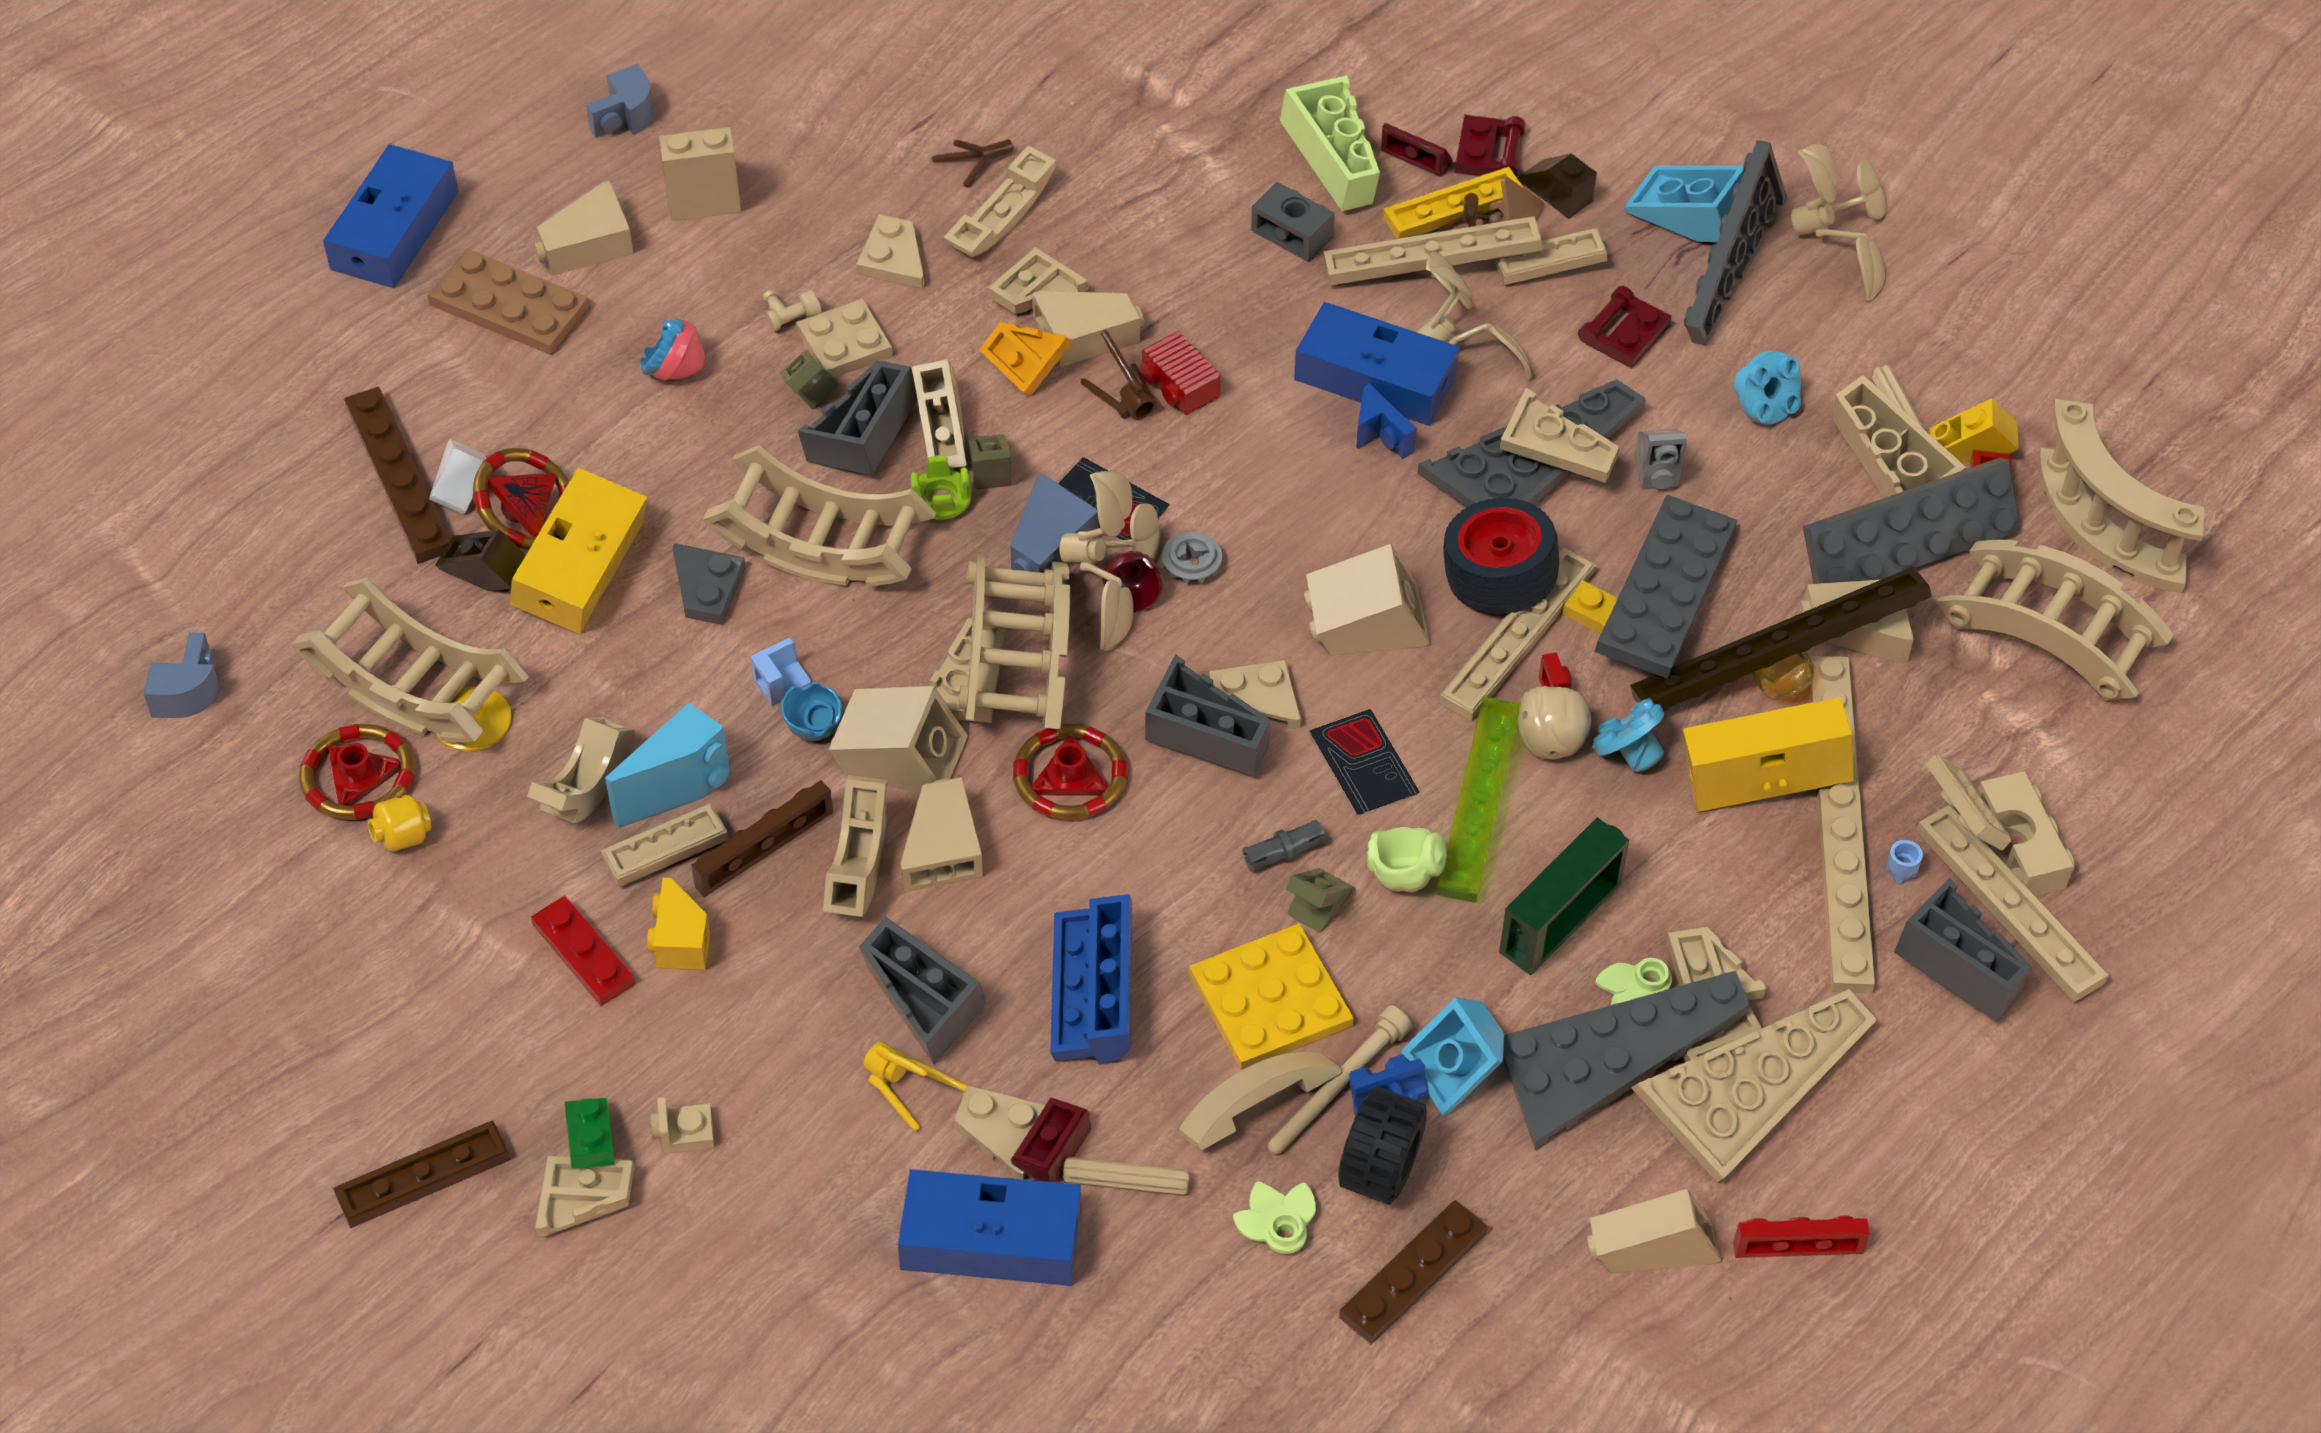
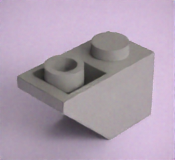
(1659, 458)

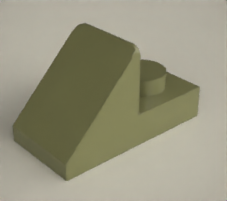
(809, 379)
(990, 461)
(1316, 897)

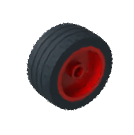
(1501, 555)

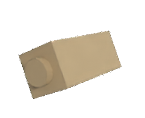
(584, 232)
(1084, 317)
(1887, 639)
(941, 838)
(1654, 1235)

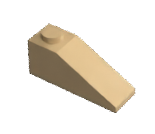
(941, 411)

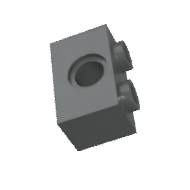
(1292, 221)

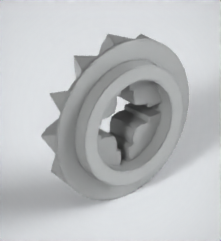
(1200, 547)

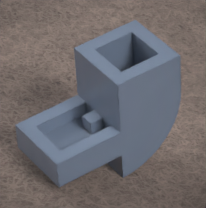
(626, 106)
(183, 688)

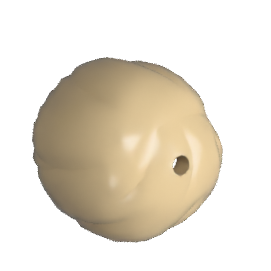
(1553, 721)

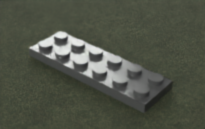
(1914, 526)
(1666, 586)

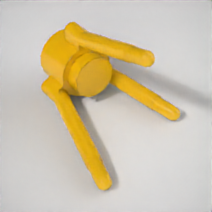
(890, 1065)

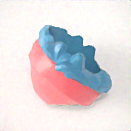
(676, 353)

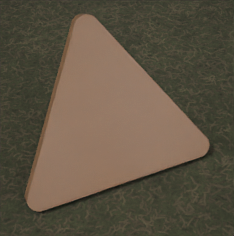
(1517, 202)

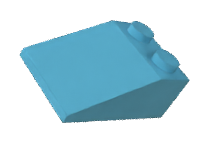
(1686, 199)
(670, 768)

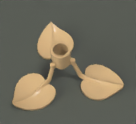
(1818, 216)
(1442, 327)
(1086, 548)

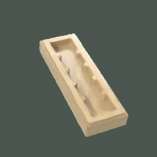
(1556, 256)
(1963, 796)
(664, 845)

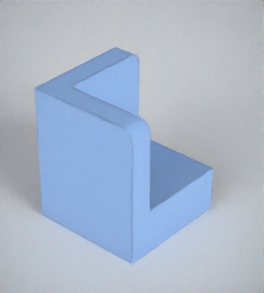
(778, 670)

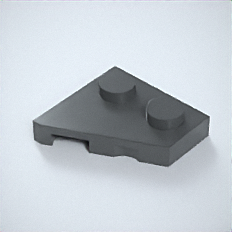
(707, 581)

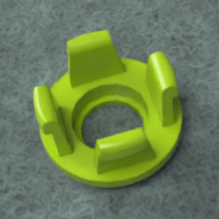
(942, 478)

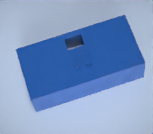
(391, 216)
(1355, 350)
(990, 1227)

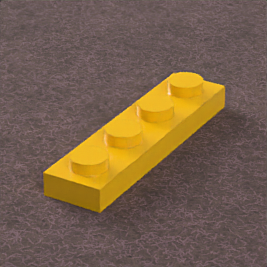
(1439, 207)

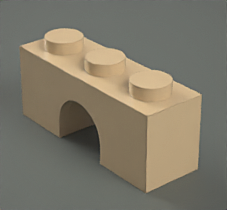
(2042, 859)

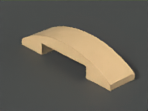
(1006, 205)
(1213, 1115)

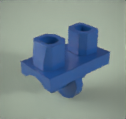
(1399, 1077)

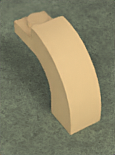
(582, 781)
(859, 853)

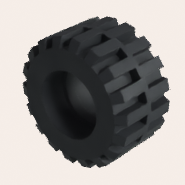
(1382, 1145)

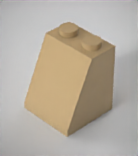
(700, 173)
(1366, 604)
(898, 736)

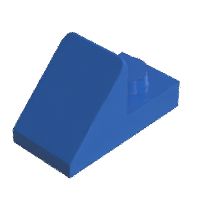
(1383, 420)

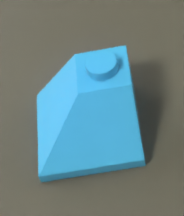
(1457, 1051)

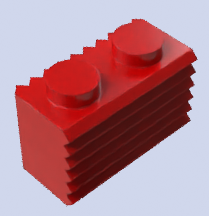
(1180, 373)

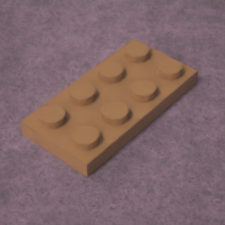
(509, 301)

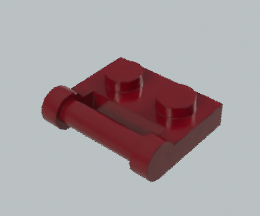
(1478, 144)
(1633, 335)

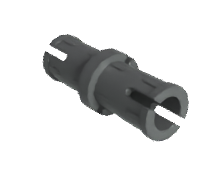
(1283, 845)

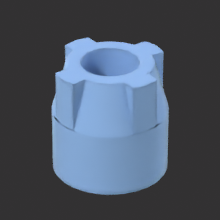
(1904, 860)

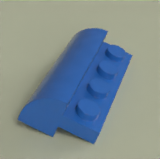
(1092, 981)

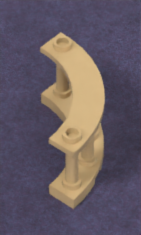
(2084, 456)
(810, 559)
(2071, 578)
(1027, 586)
(393, 702)

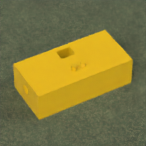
(578, 550)
(1769, 754)

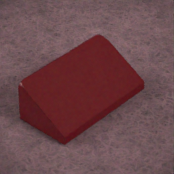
(1414, 150)
(1051, 1140)

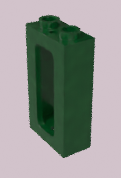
(1563, 896)

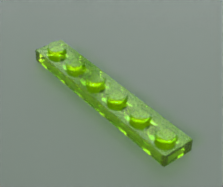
(1479, 799)

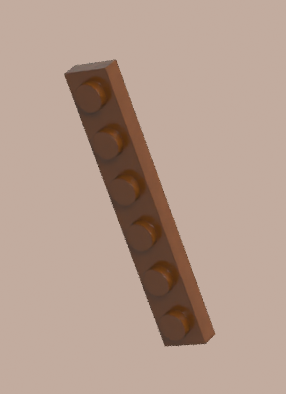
(398, 474)

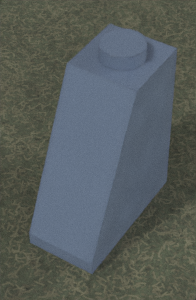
(1046, 518)

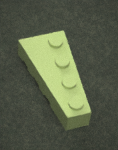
(1332, 140)

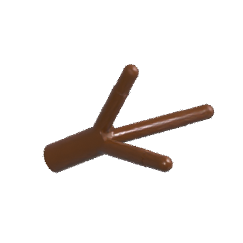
(983, 153)
(1469, 214)

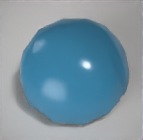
(812, 711)

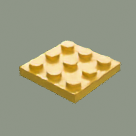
(1270, 996)

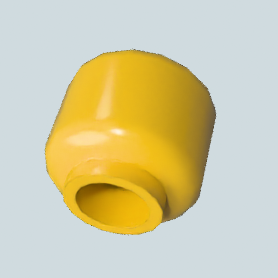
(399, 823)

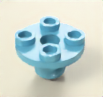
(1769, 387)
(1633, 736)

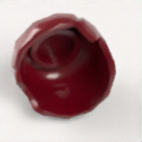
(1139, 575)

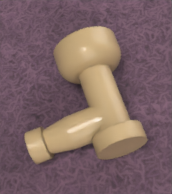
(779, 314)

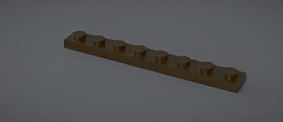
(1784, 639)

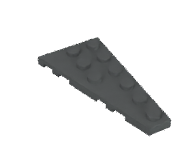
(1738, 241)
(1490, 473)
(1600, 1054)

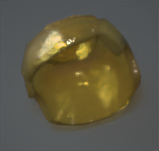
(1786, 678)

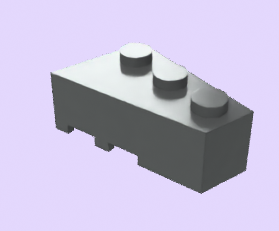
(864, 422)
(1206, 722)
(1962, 953)
(922, 986)

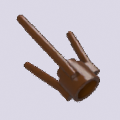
(1135, 395)

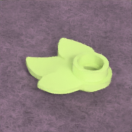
(1629, 981)
(1275, 1213)

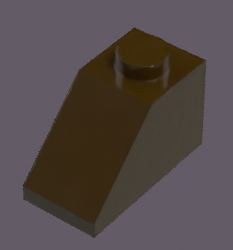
(1562, 183)
(482, 559)

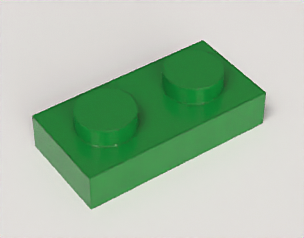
(589, 1133)

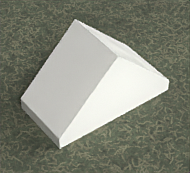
(456, 476)

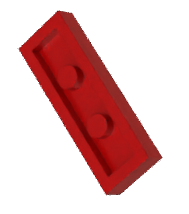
(582, 950)
(1801, 1237)

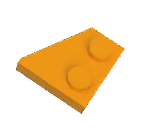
(1024, 353)

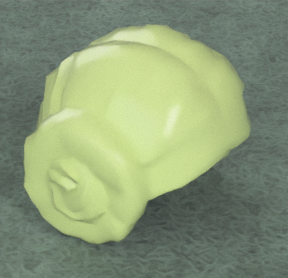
(1406, 857)

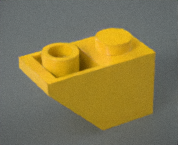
(1979, 428)
(680, 931)

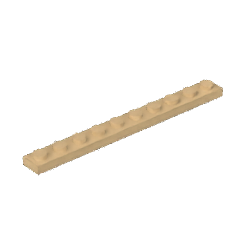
(1843, 851)

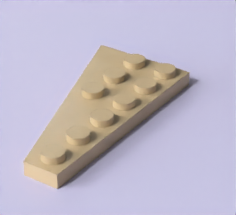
(1742, 1089)

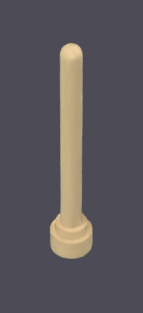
(1390, 1027)

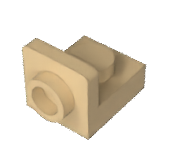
(682, 1127)

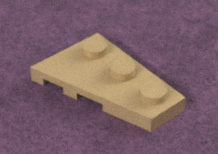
(1552, 439)
(956, 668)

